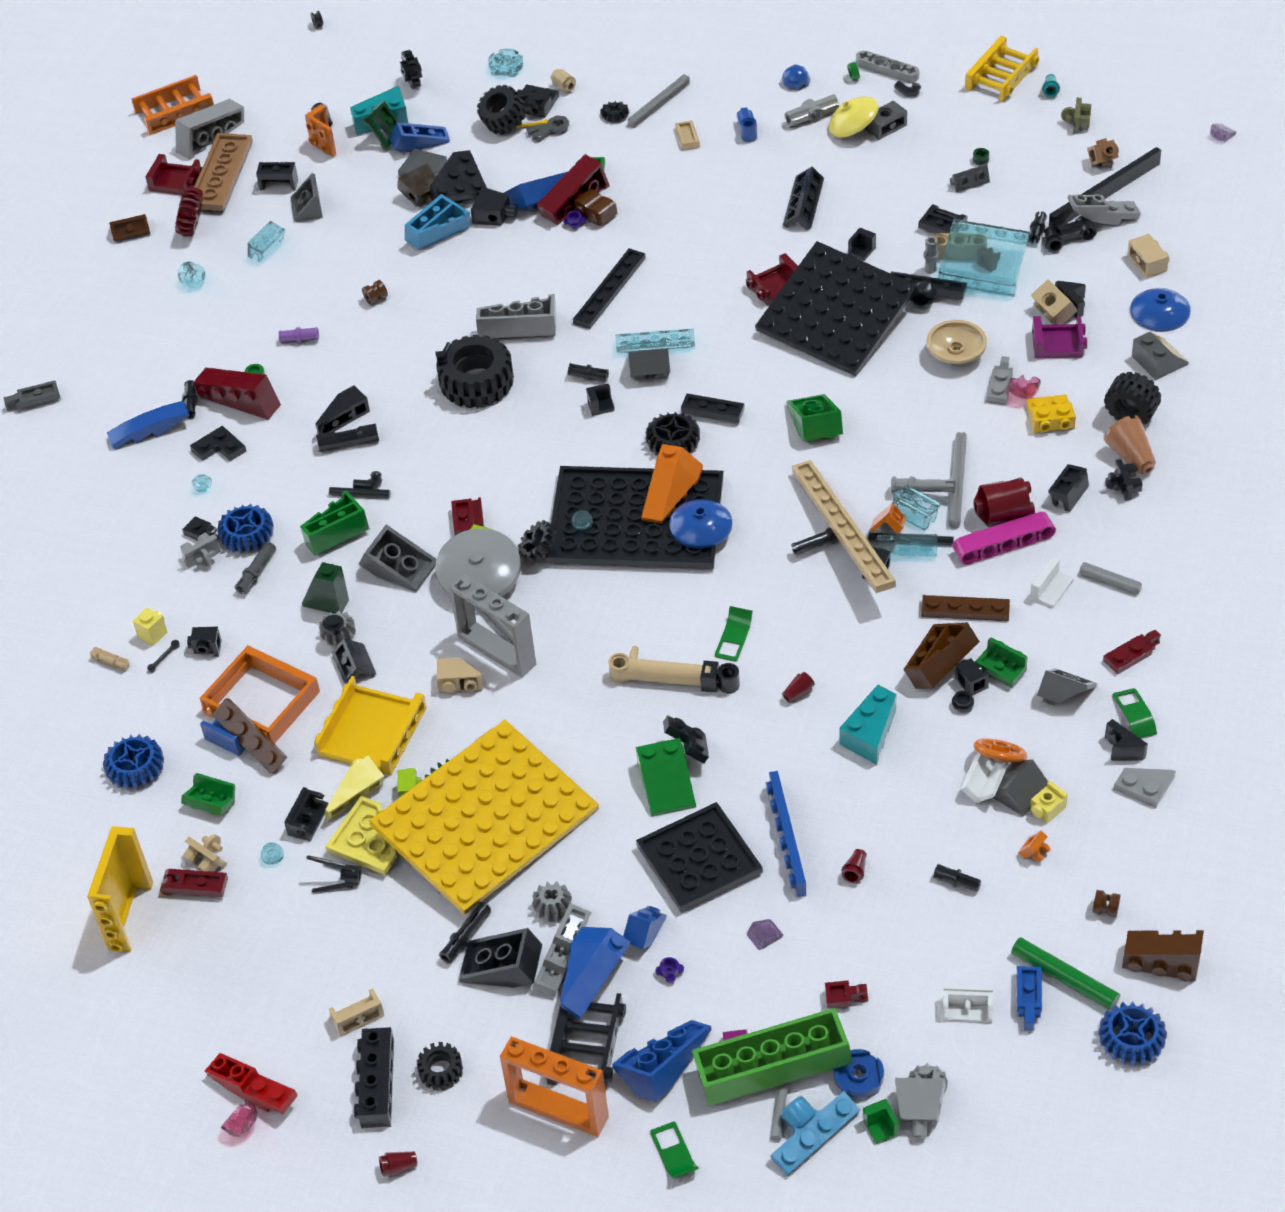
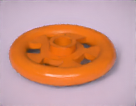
(1000, 750)

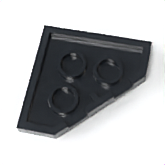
(458, 178)

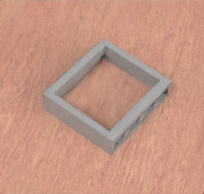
(518, 657)

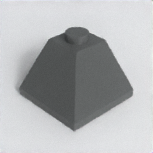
(1060, 686)

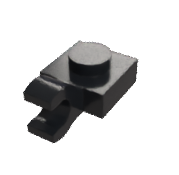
(197, 527)

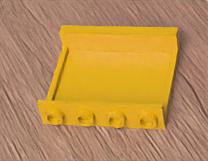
(369, 725)
(115, 884)

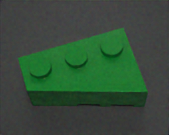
(335, 525)

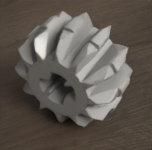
(347, 632)
(551, 900)

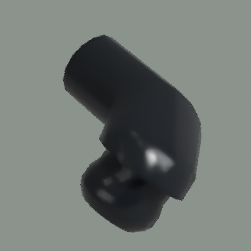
(905, 90)
(371, 483)

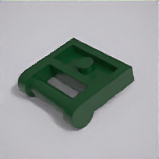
(386, 121)

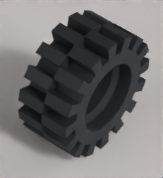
(444, 1077)

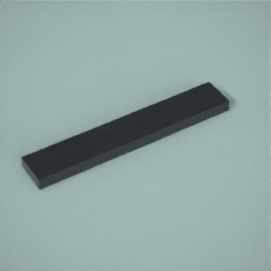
(609, 288)

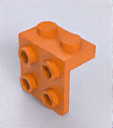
(319, 131)

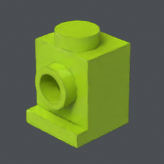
(407, 780)

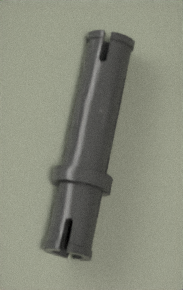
(251, 573)

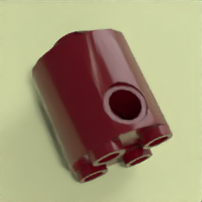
(1003, 501)

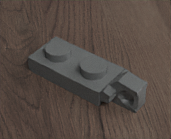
(32, 396)

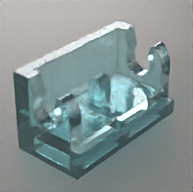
(264, 239)
(916, 507)

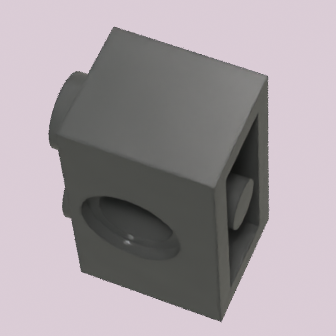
(888, 120)

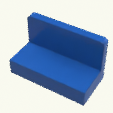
(219, 735)

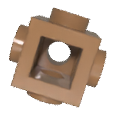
(1103, 152)

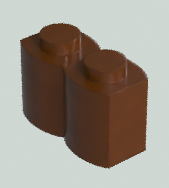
(595, 207)

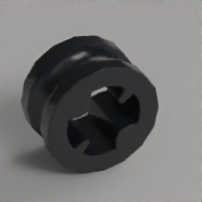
(316, 19)

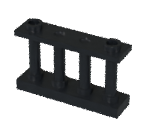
(566, 1025)

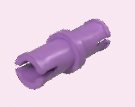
(298, 334)

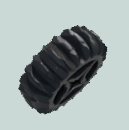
(674, 431)

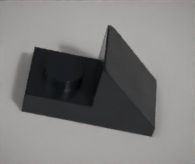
(1075, 293)
(1126, 744)

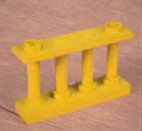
(993, 57)

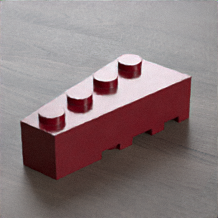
(238, 390)

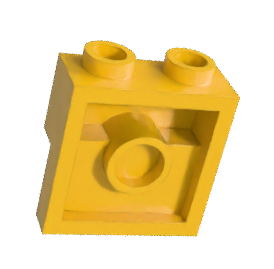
(1051, 413)

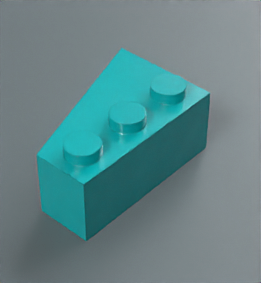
(392, 98)
(868, 725)

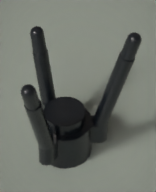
(349, 873)

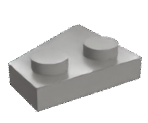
(1144, 784)

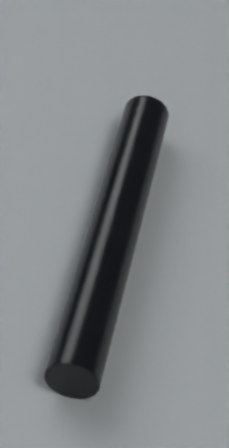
(360, 492)

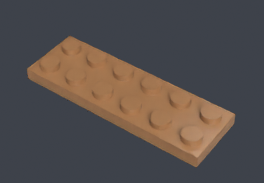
(222, 169)

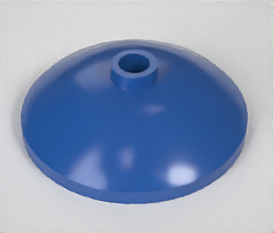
(1160, 309)
(700, 524)

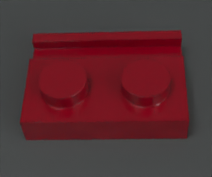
(466, 513)

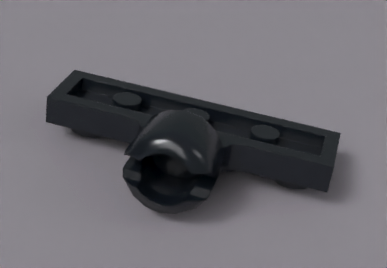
(931, 287)

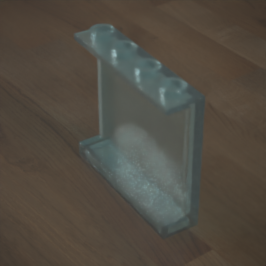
(984, 256)

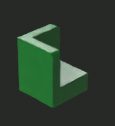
(880, 1121)

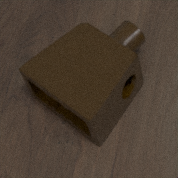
(416, 185)

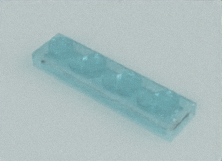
(655, 340)

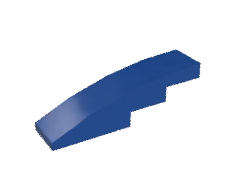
(152, 421)

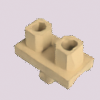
(211, 845)

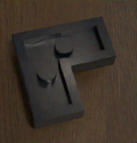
(221, 441)
(693, 738)

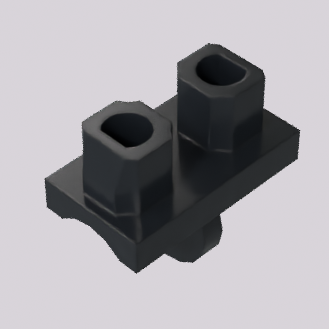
(1121, 479)

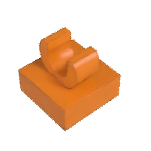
(1033, 845)

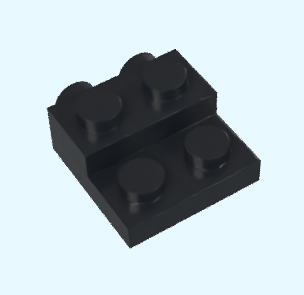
(538, 99)

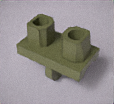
(1079, 115)

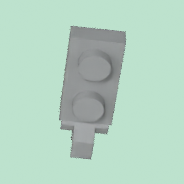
(998, 387)

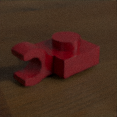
(840, 993)

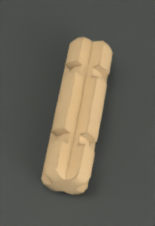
(109, 658)

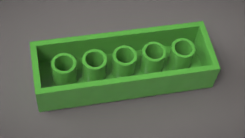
(772, 1056)

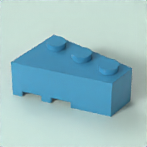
(436, 222)

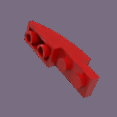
(249, 1085)

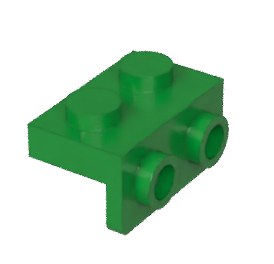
(1003, 662)
(209, 794)

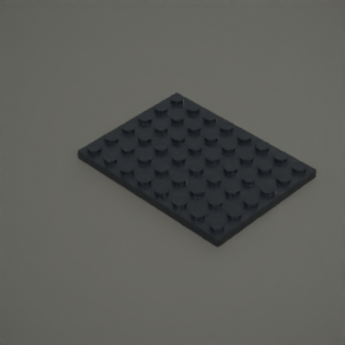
(618, 534)

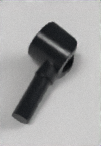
(442, 355)

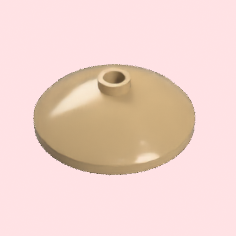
(956, 341)

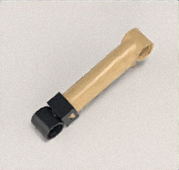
(707, 676)

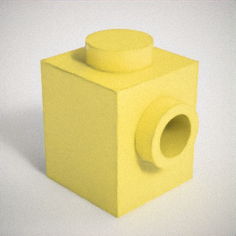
(150, 626)

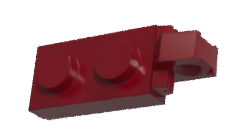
(1132, 651)

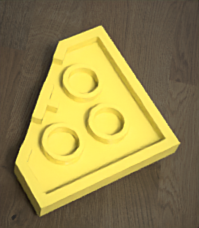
(360, 842)

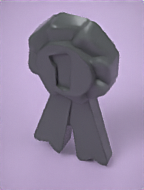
(554, 125)

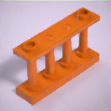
(159, 97)

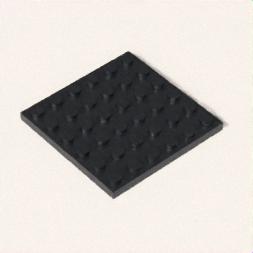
(836, 308)

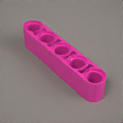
(1003, 538)

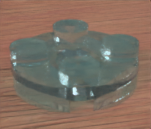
(513, 64)

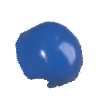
(795, 77)

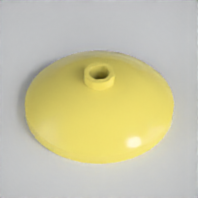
(853, 116)

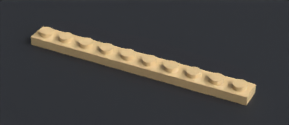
(844, 527)

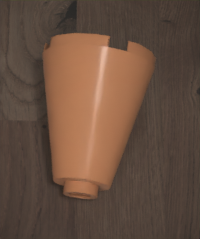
(1131, 443)

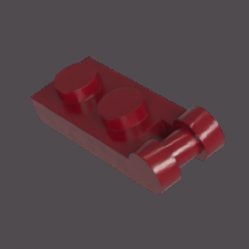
(194, 882)

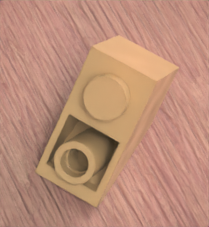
(457, 676)

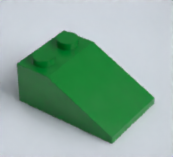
(815, 417)
(665, 777)

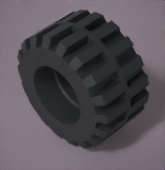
(511, 108)
(1131, 396)

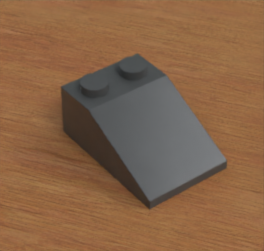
(397, 559)

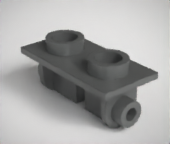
(970, 178)

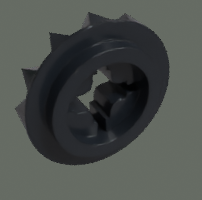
(614, 111)

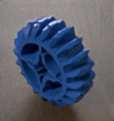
(246, 533)
(119, 762)
(1131, 1042)

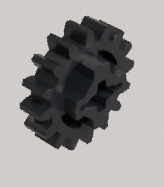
(410, 69)
(536, 541)

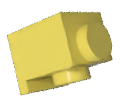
(1049, 802)

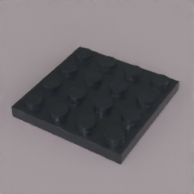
(699, 856)

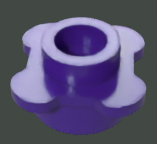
(574, 219)
(669, 963)

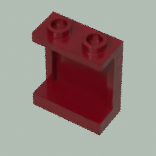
(171, 177)
(770, 282)

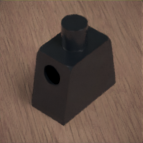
(492, 208)

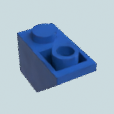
(644, 926)

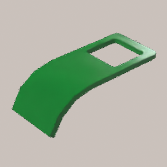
(735, 631)
(1137, 714)
(677, 1157)

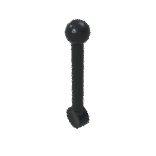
(174, 645)

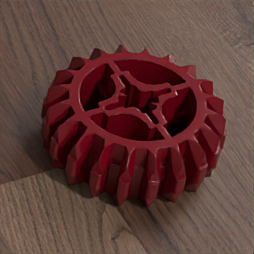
(189, 211)

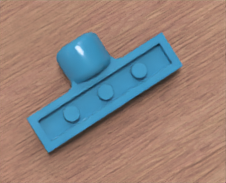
(811, 1128)

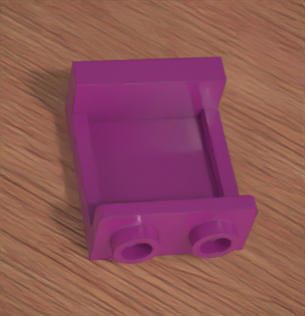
(1058, 340)

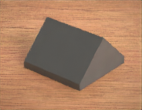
(306, 201)
(1020, 785)

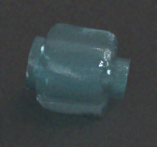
(191, 274)

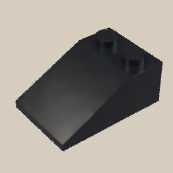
(502, 959)

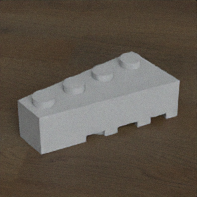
(201, 127)
(518, 319)

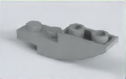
(1102, 211)

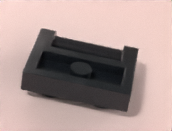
(939, 220)

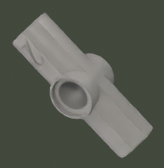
(811, 110)

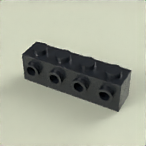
(376, 1077)

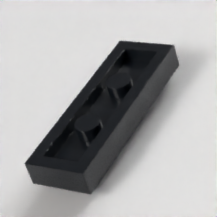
(712, 407)

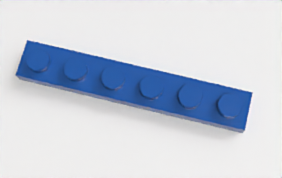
(787, 841)

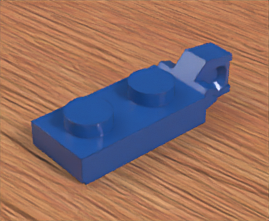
(1029, 994)

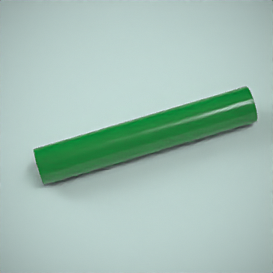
(1065, 973)

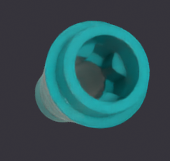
(1051, 86)

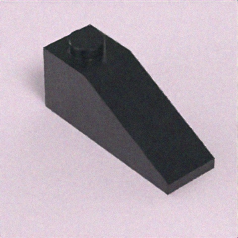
(343, 410)

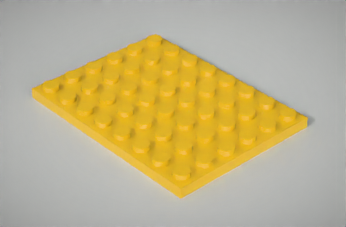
(484, 816)

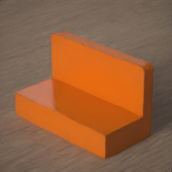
(892, 517)

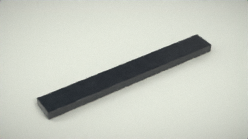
(1110, 185)

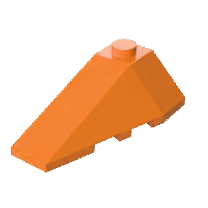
(671, 479)

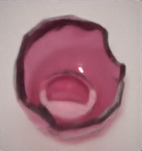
(1024, 388)
(241, 1120)

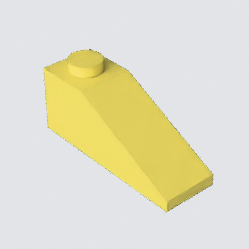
(359, 781)

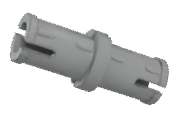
(931, 254)

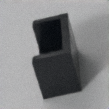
(277, 172)

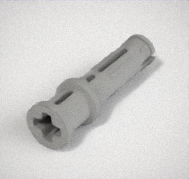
(920, 485)

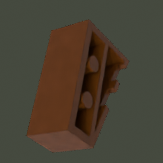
(939, 653)
(1163, 954)

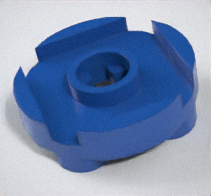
(860, 1086)

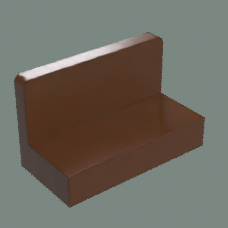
(129, 227)

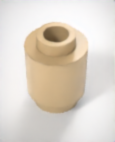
(563, 80)

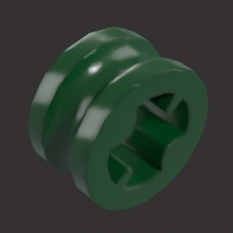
(981, 156)

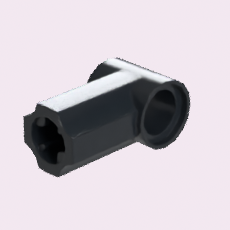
(1080, 228)

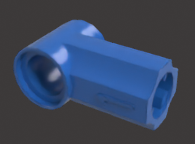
(747, 124)

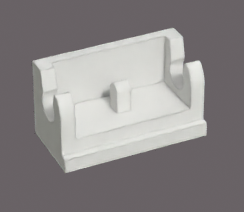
(967, 1003)

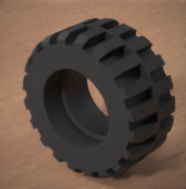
(479, 387)

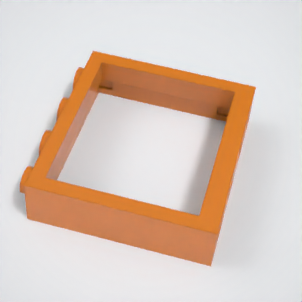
(273, 667)
(586, 1117)

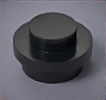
(333, 624)
(962, 701)

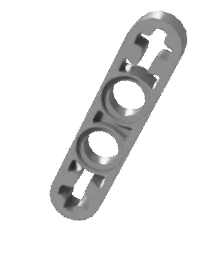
(905, 71)

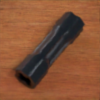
(333, 440)

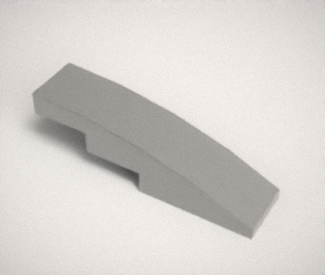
(555, 962)

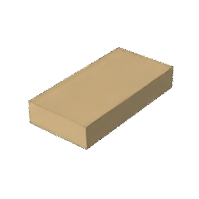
(687, 135)

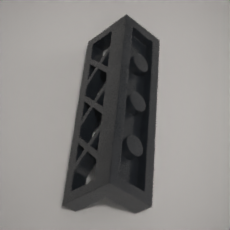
(804, 198)

